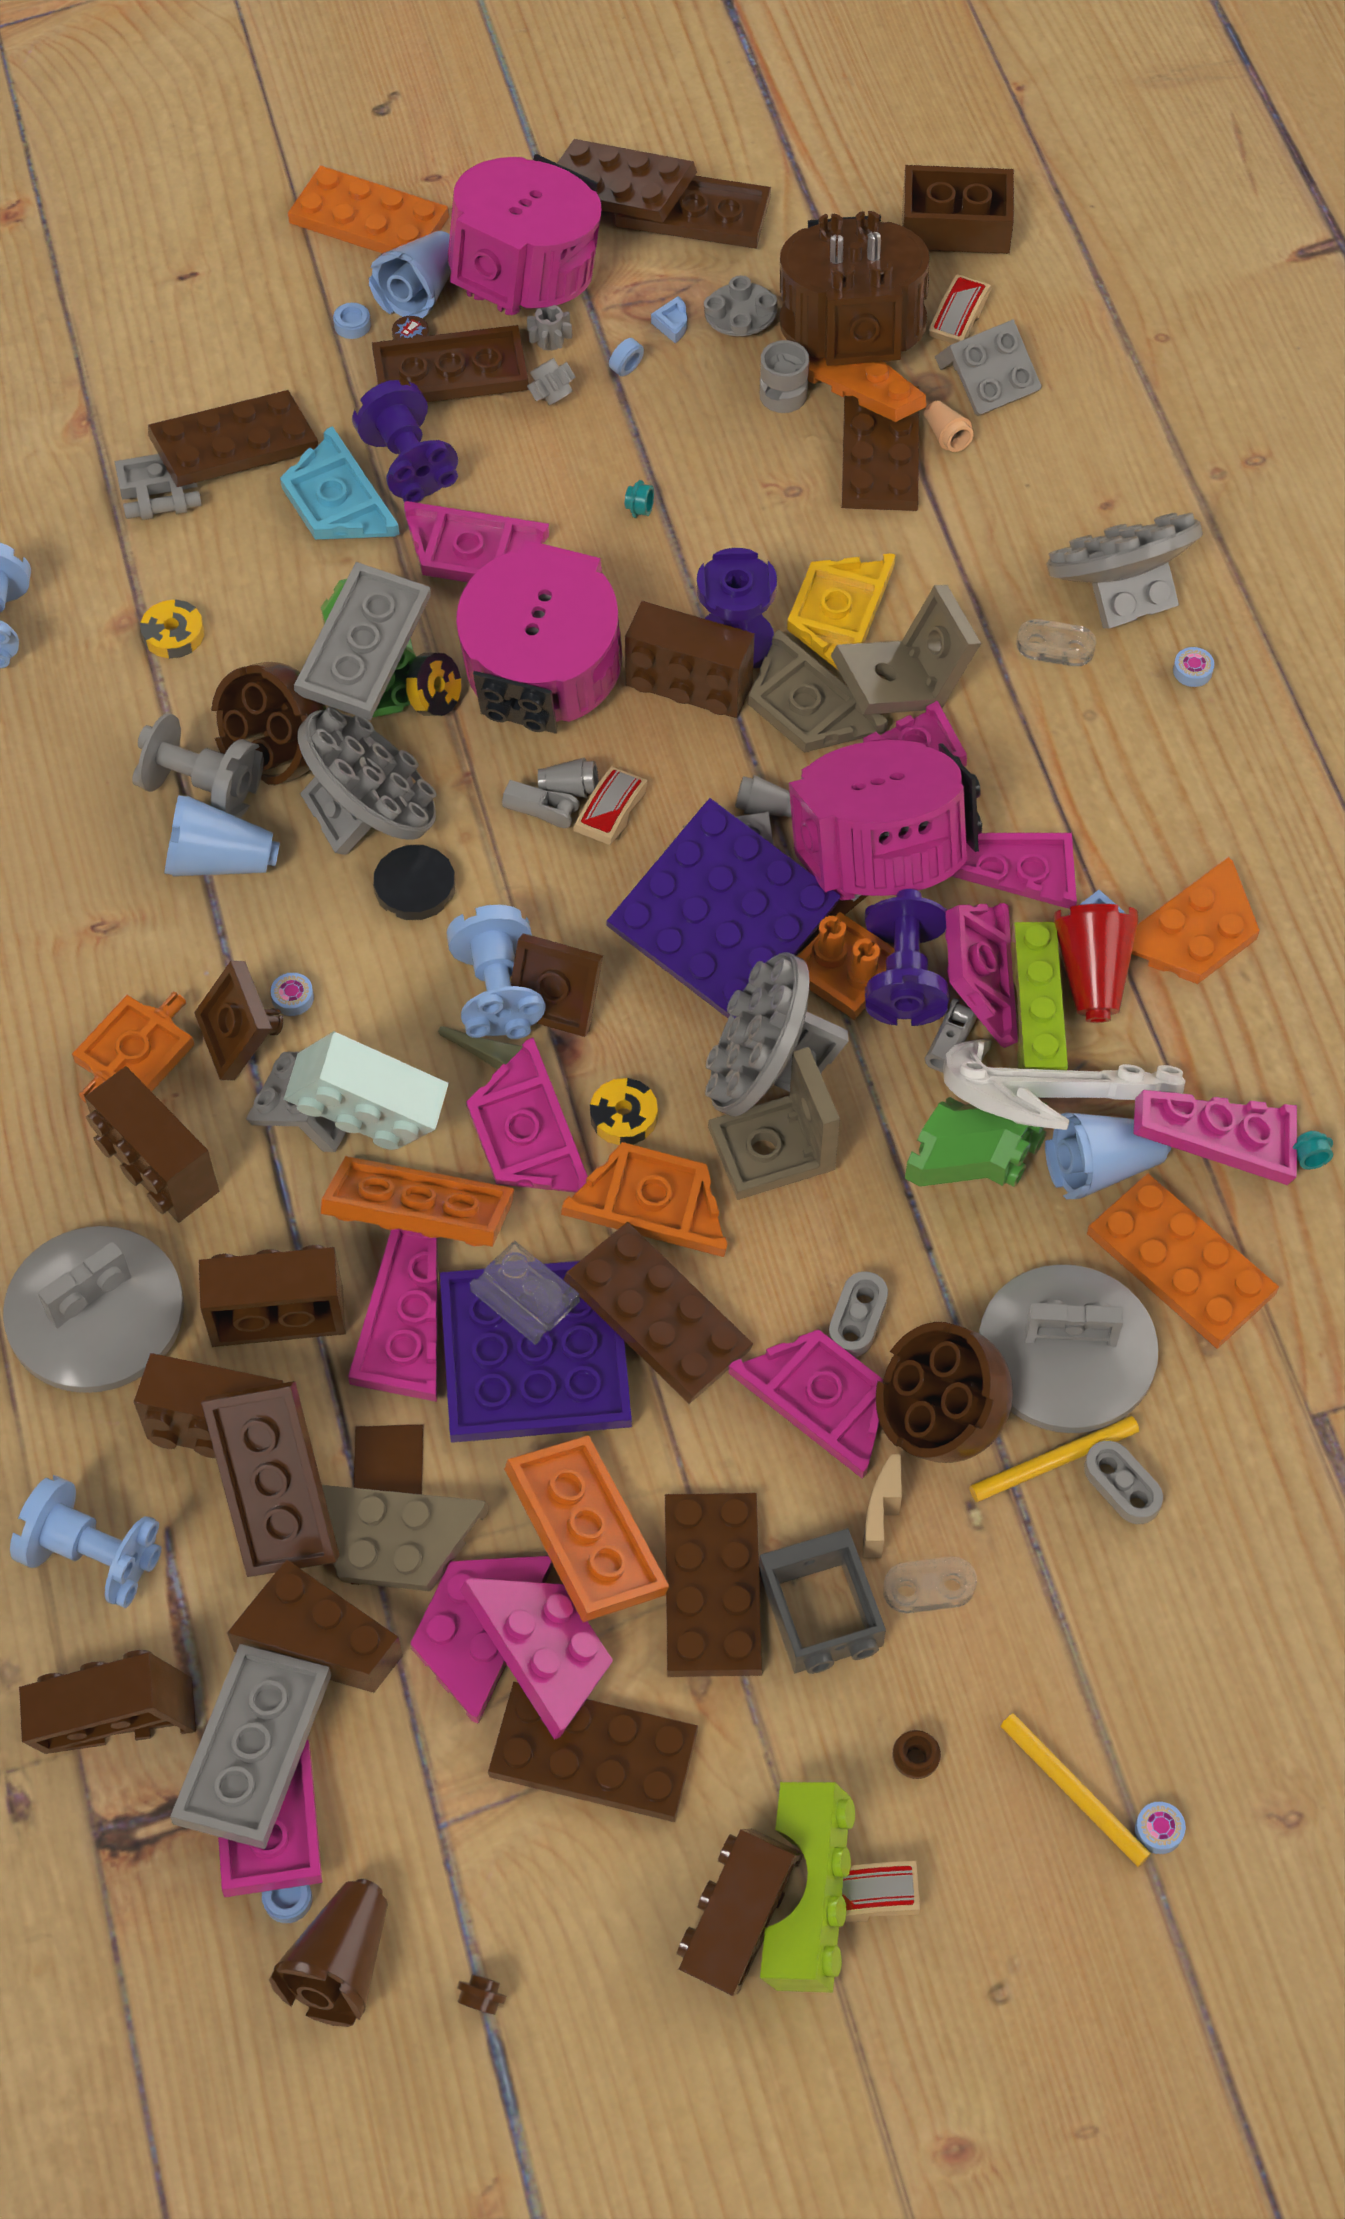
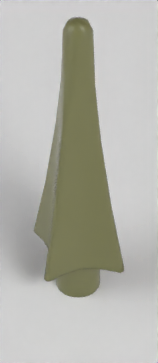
(490, 1051)

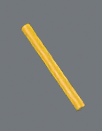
(1052, 1459)
(1075, 1790)

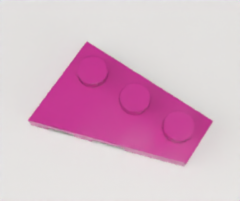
(1024, 865)

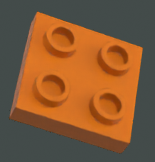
(843, 962)

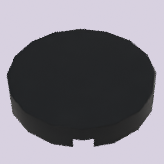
(414, 882)

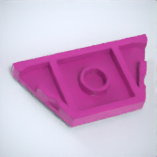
(460, 542)
(982, 966)
(525, 1127)
(820, 1393)
(454, 1640)
(542, 1643)

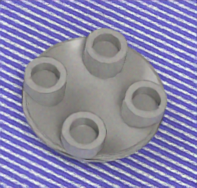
(740, 308)

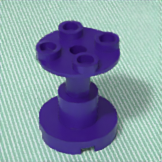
(393, 420)
(736, 593)
(906, 986)

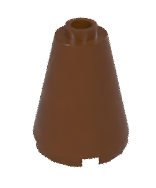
(335, 1956)

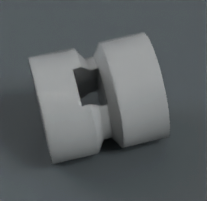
(784, 376)

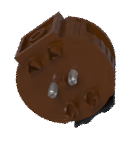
(854, 289)

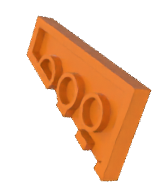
(873, 384)

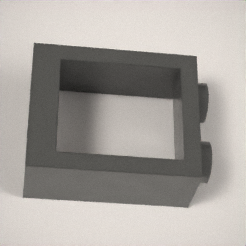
(807, 1559)

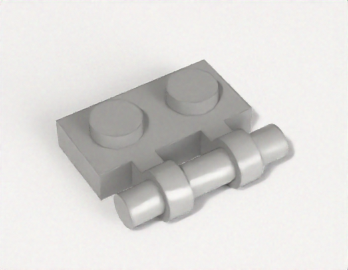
(149, 476)

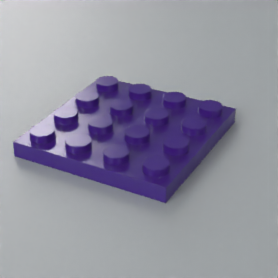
(720, 906)
(520, 1389)

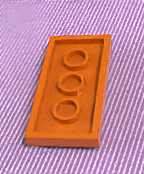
(364, 211)
(417, 1201)
(1182, 1260)
(586, 1528)

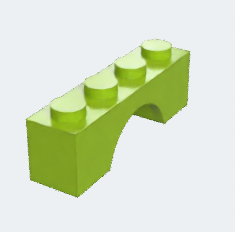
(1039, 996)
(803, 1947)

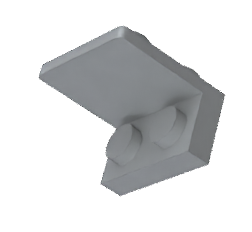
(992, 367)
(272, 1110)

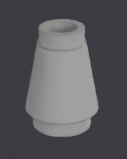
(572, 777)
(762, 796)

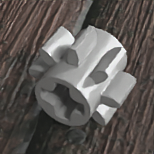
(549, 327)
(551, 381)

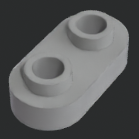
(859, 1317)
(1127, 1482)

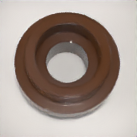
(921, 1741)
(481, 1994)

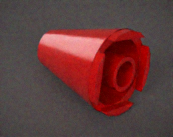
(1096, 956)

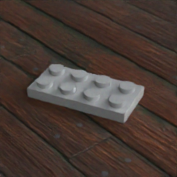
(362, 640)
(251, 1746)

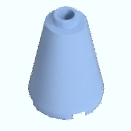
(411, 275)
(216, 842)
(1098, 1153)

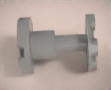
(224, 775)

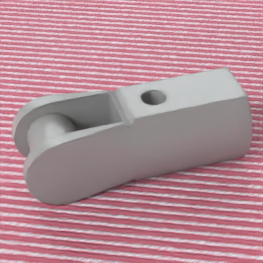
(536, 803)
(950, 1034)

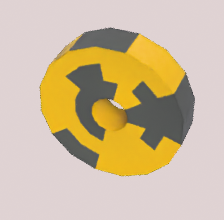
(175, 642)

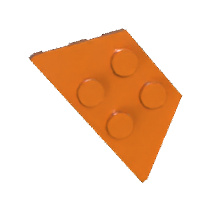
(1199, 926)
(656, 1194)

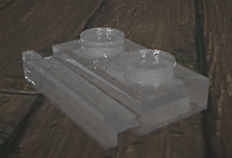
(525, 1292)

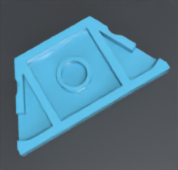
(336, 494)

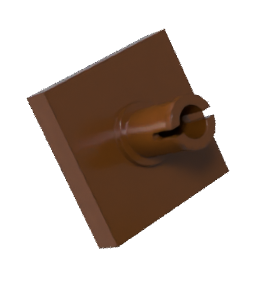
(563, 977)
(235, 1020)

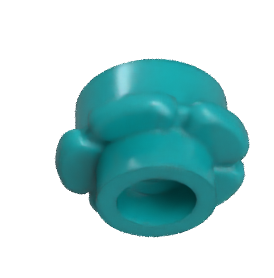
(639, 499)
(1313, 1149)

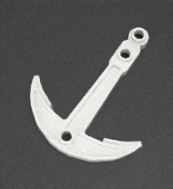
(1016, 1091)

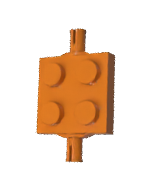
(135, 1038)

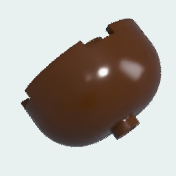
(264, 702)
(944, 1393)

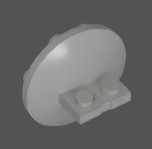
(1128, 566)
(361, 781)
(766, 1031)
(93, 1308)
(1073, 1347)

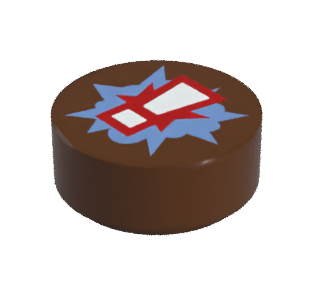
(409, 327)

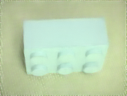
(365, 1091)

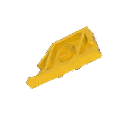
(838, 602)

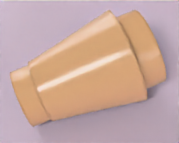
(949, 427)

